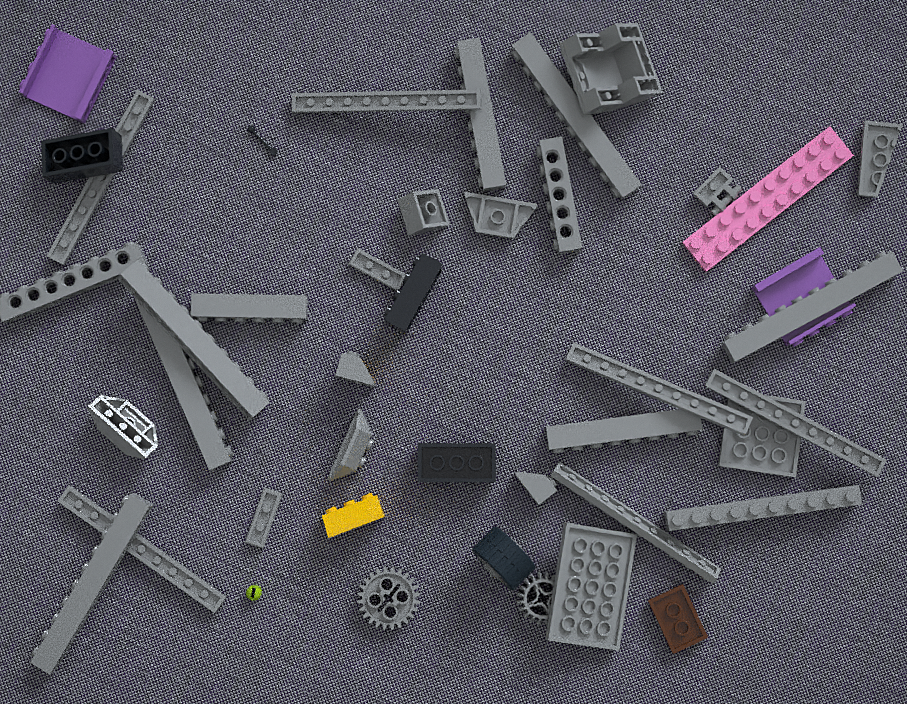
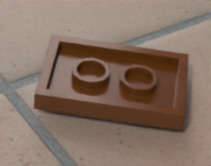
(677, 618)

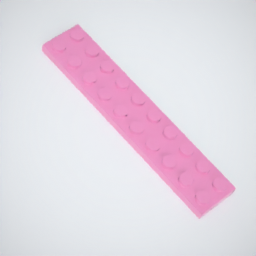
(767, 199)

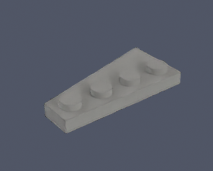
(875, 155)

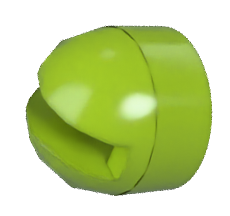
(258, 592)

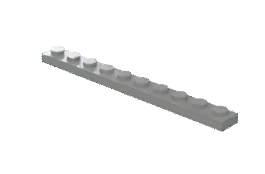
(386, 101)
(97, 185)
(659, 389)
(795, 423)
(636, 522)
(145, 551)

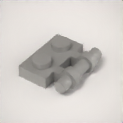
(713, 186)

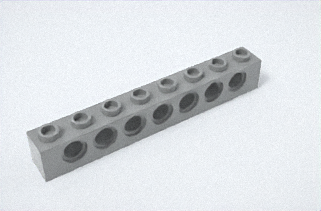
(9, 313)

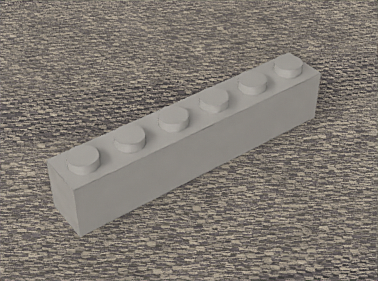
(249, 307)

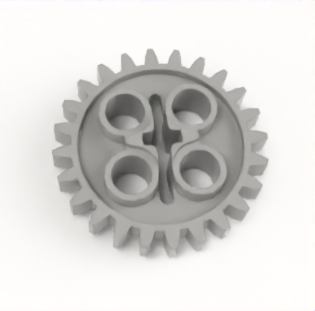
(374, 586)

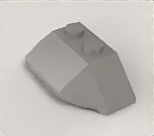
(124, 426)
(353, 448)

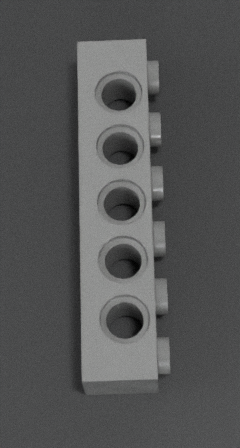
(555, 147)

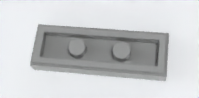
(377, 269)
(263, 518)

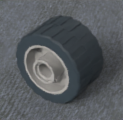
(503, 558)

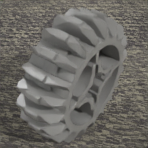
(535, 582)

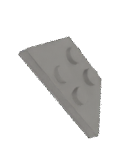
(498, 215)

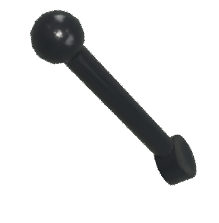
(273, 151)

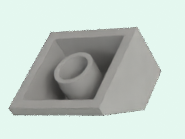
(423, 211)
(354, 370)

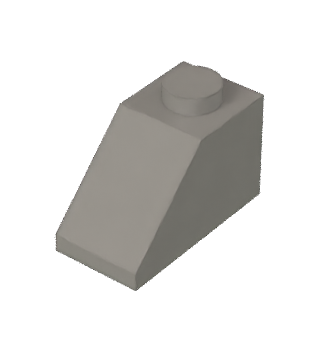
(537, 485)

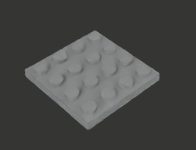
(765, 446)

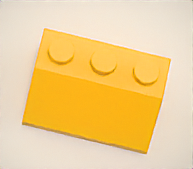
(352, 515)

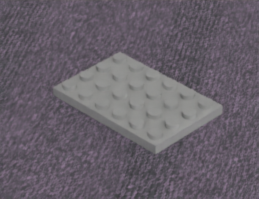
(591, 586)

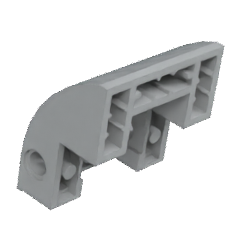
(610, 68)

